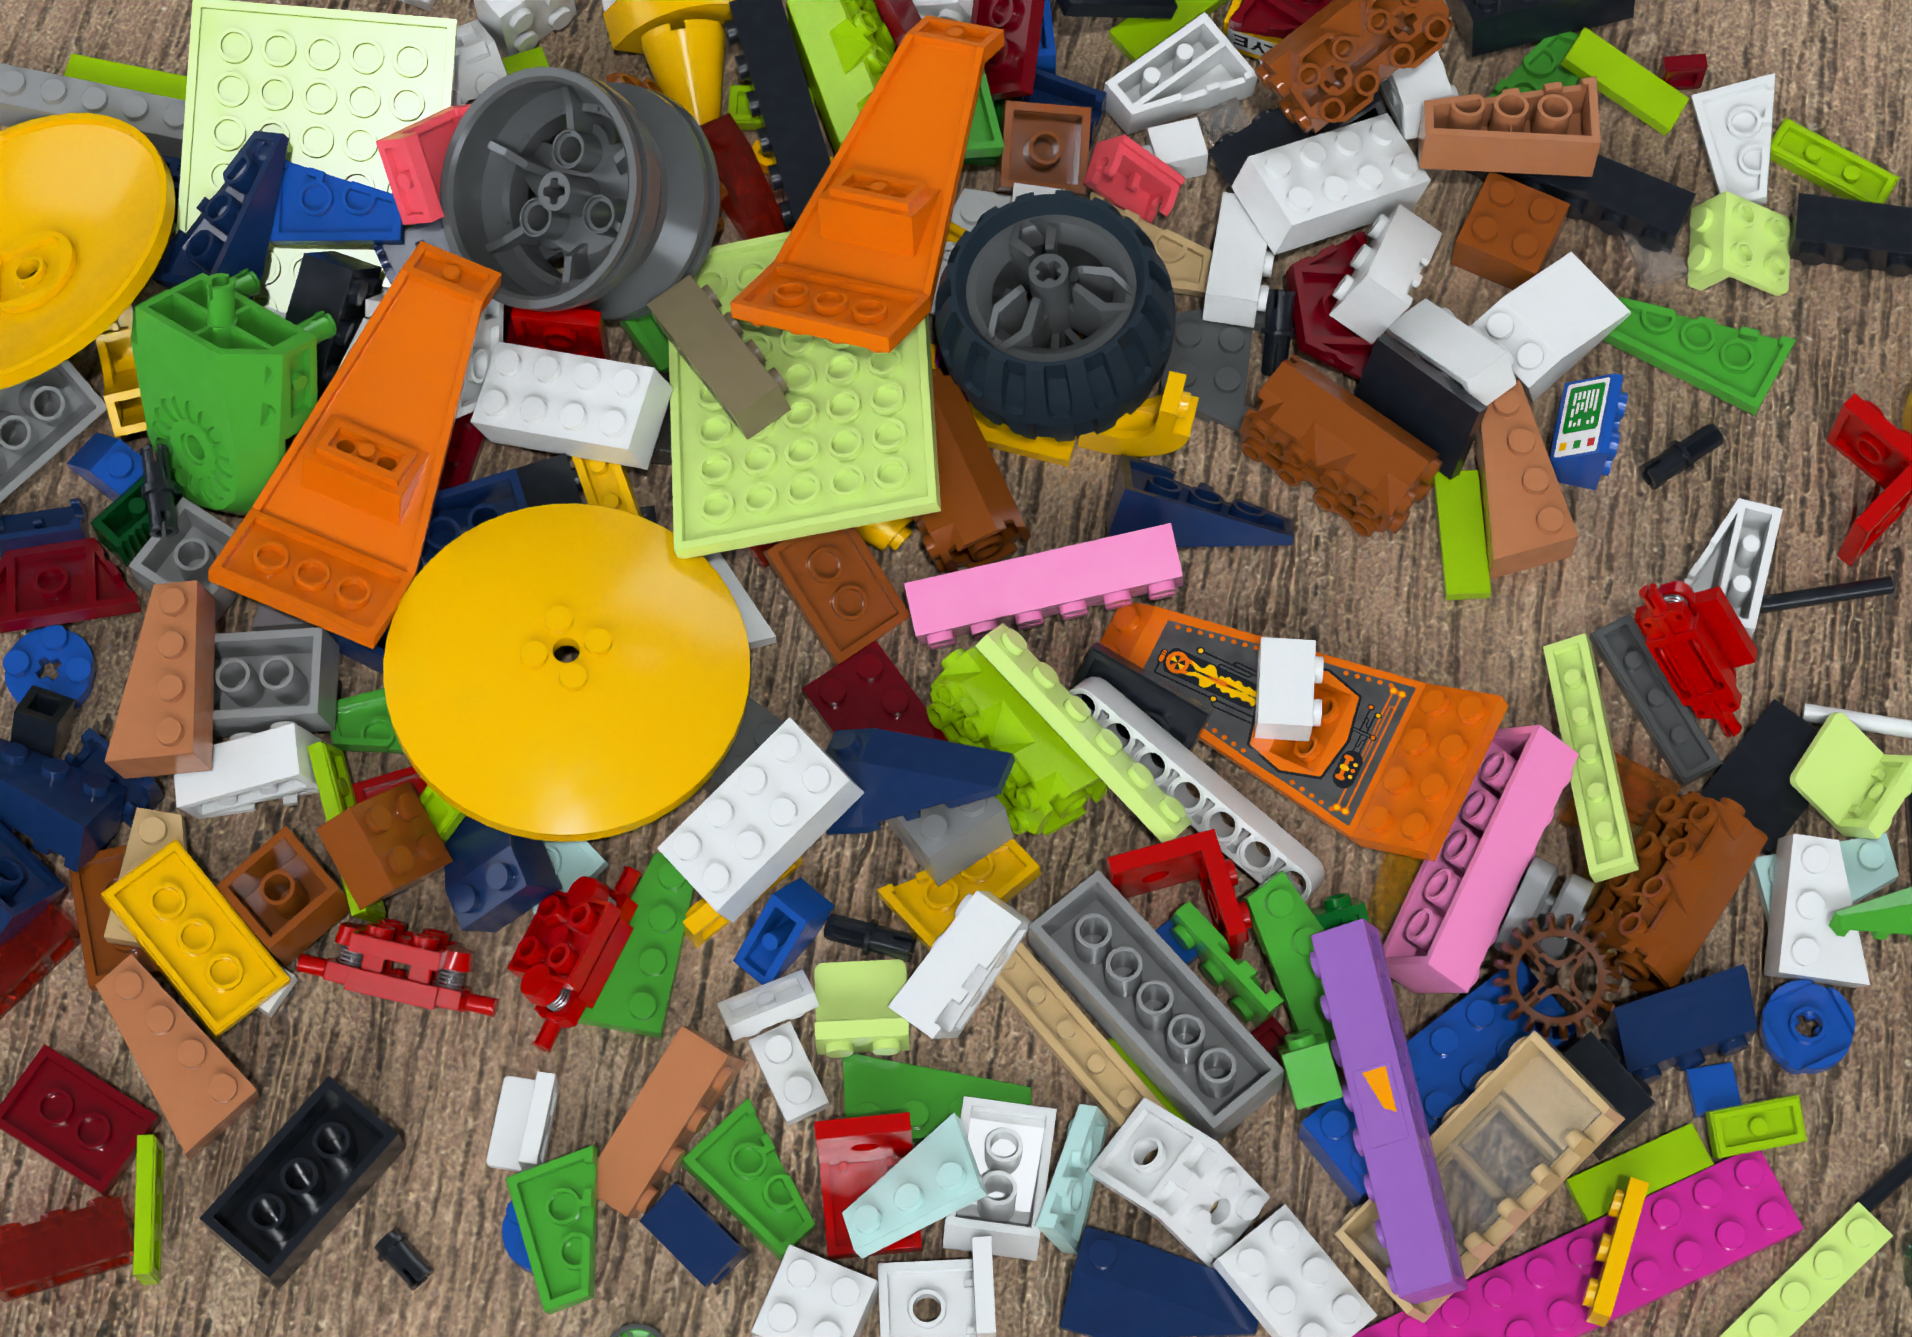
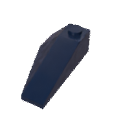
(236, 221)
(1150, 497)
(911, 774)
(1148, 1292)

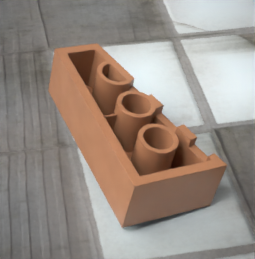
(1514, 132)
(1519, 490)
(169, 691)
(182, 1066)
(664, 1121)

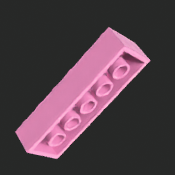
(1045, 585)
(1464, 894)

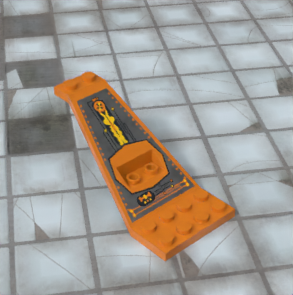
(1379, 766)

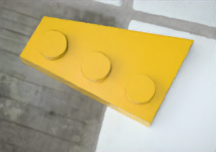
(931, 908)

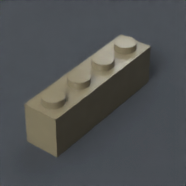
(719, 355)

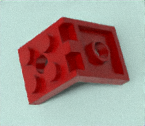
(566, 331)
(1882, 454)
(1184, 861)
(851, 1160)

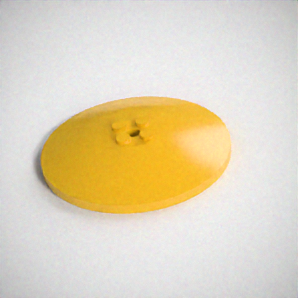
(92, 216)
(580, 741)

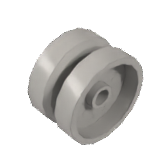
(1536, 901)

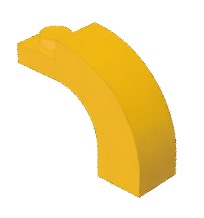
(632, 18)
(120, 377)
(1154, 428)

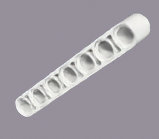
(1214, 791)

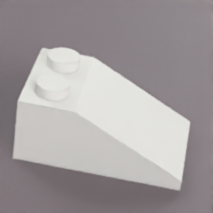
(1552, 322)
(1013, 1159)

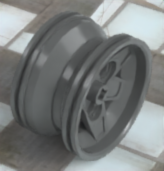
(622, 213)

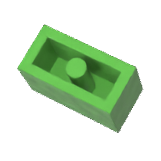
(1309, 1069)

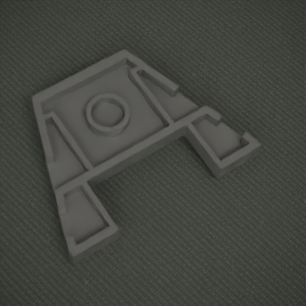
(1215, 365)

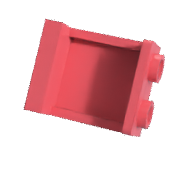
(415, 163)

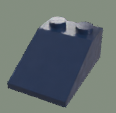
(469, 505)
(495, 876)

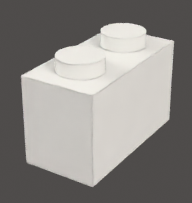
(1286, 689)

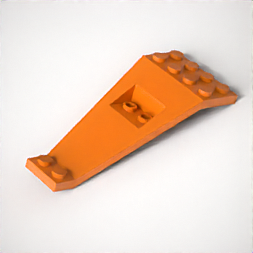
(879, 221)
(334, 527)

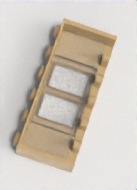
(1500, 1157)

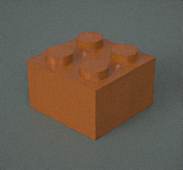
(1043, 146)
(1509, 232)
(384, 845)
(285, 896)

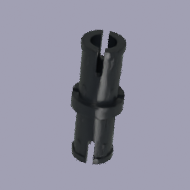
(159, 490)

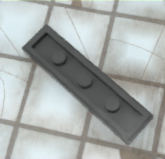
(1654, 701)

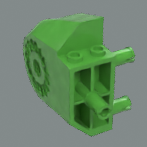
(224, 384)

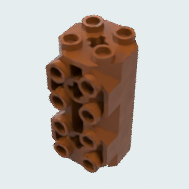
(1344, 53)
(1346, 448)
(977, 509)
(1689, 870)

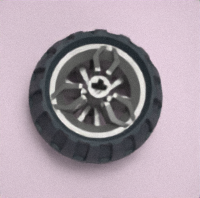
(1084, 276)

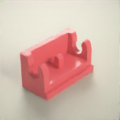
(1132, 178)

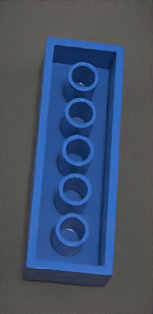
(1446, 1063)

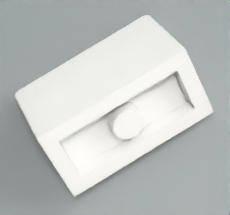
(523, 1122)

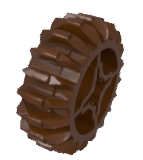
(1528, 1002)

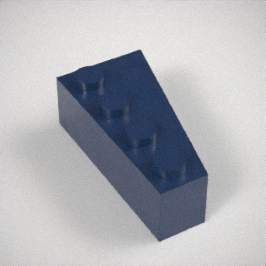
(58, 804)

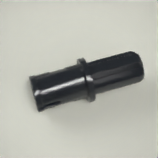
(1277, 329)
(1681, 456)
(870, 937)

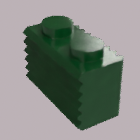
(125, 522)

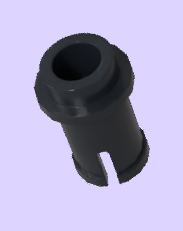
(403, 1259)

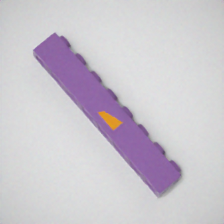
(1387, 1113)

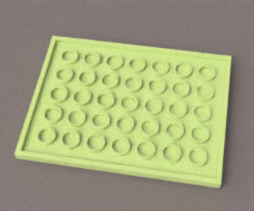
(322, 81)
(841, 458)

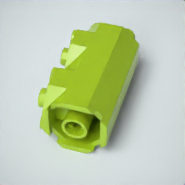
(842, 54)
(984, 710)

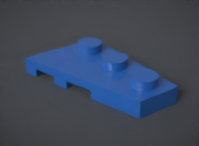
(331, 210)

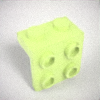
(1738, 242)
(1852, 779)
(855, 1008)

